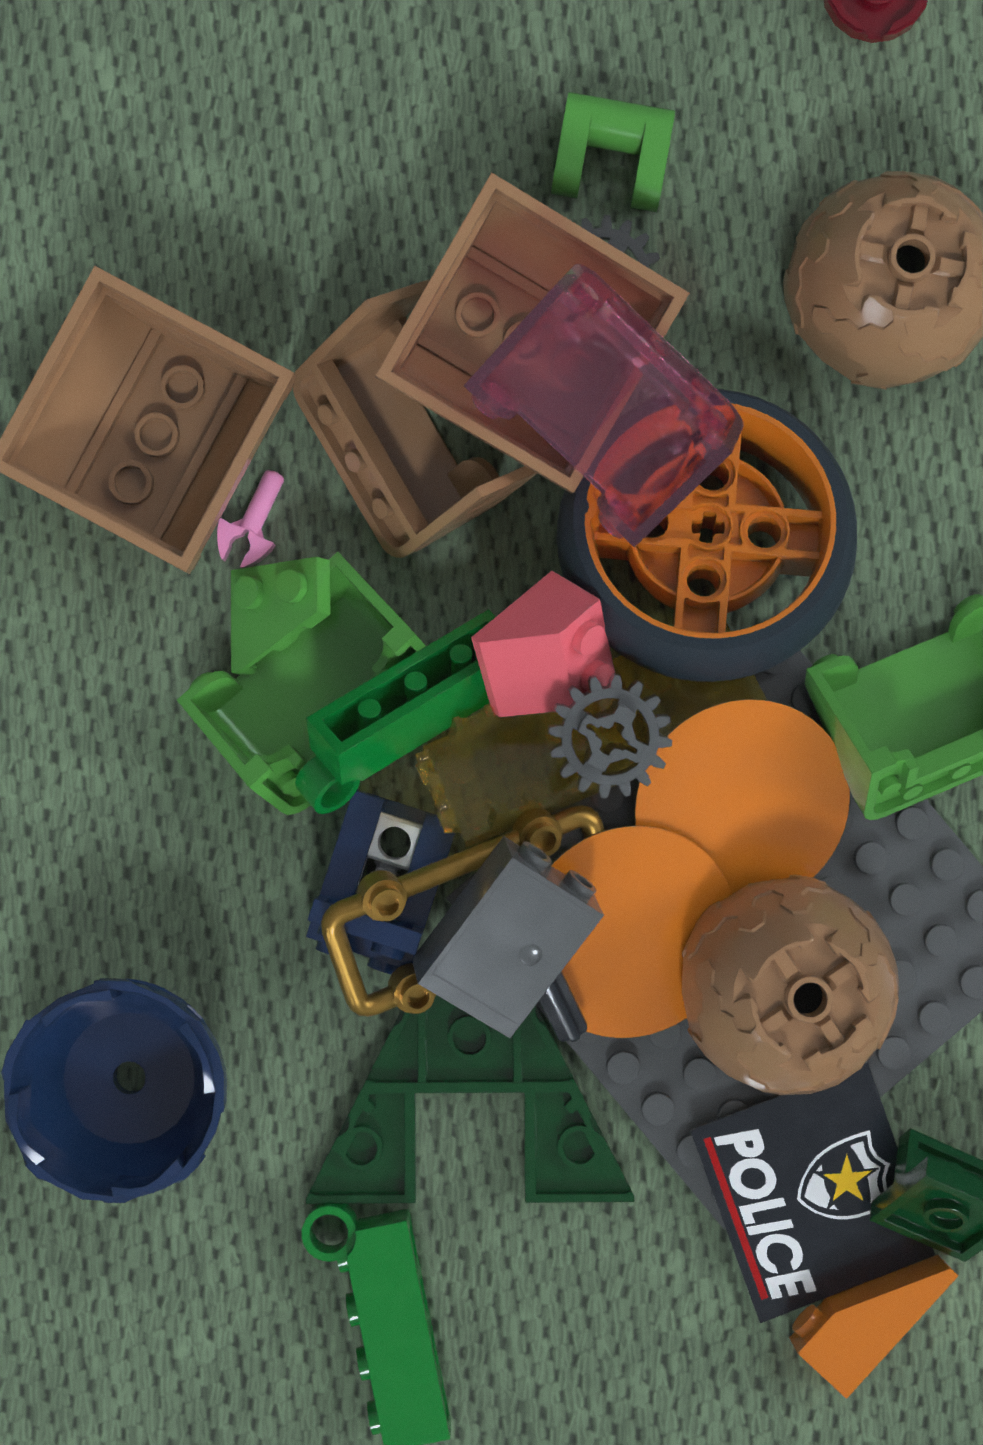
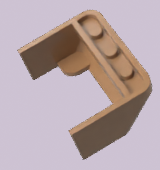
(386, 440)

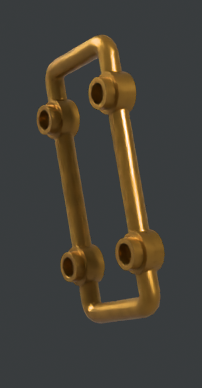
(385, 895)

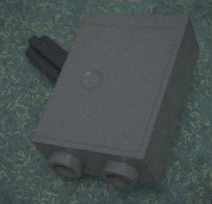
(511, 940)

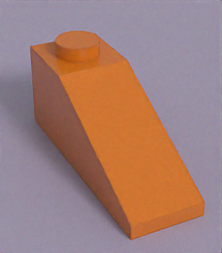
(862, 1324)

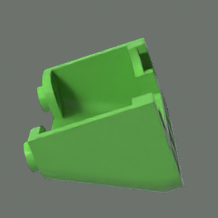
(262, 716)
(908, 719)

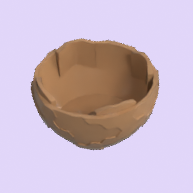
(866, 310)
(752, 959)

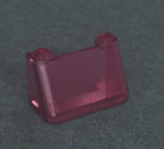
(610, 401)

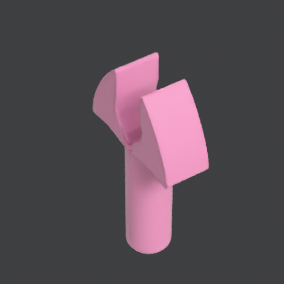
(252, 522)

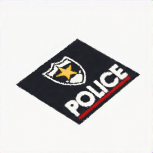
(800, 1191)

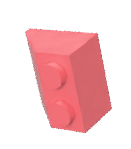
(542, 648)

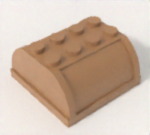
(483, 288)
(142, 419)

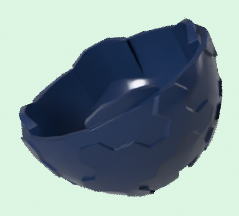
(78, 1119)

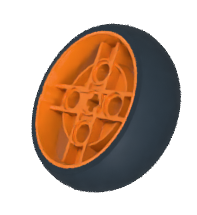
(808, 544)

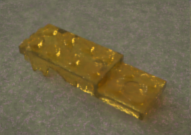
(503, 765)

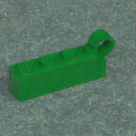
(391, 716)
(393, 1322)

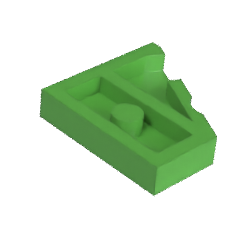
(274, 606)

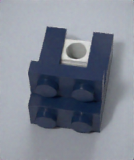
(367, 817)

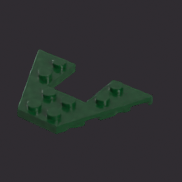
(460, 1054)

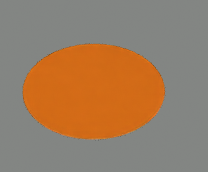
(750, 790)
(651, 898)

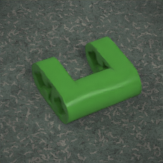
(618, 128)

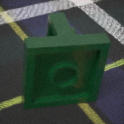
(934, 1196)

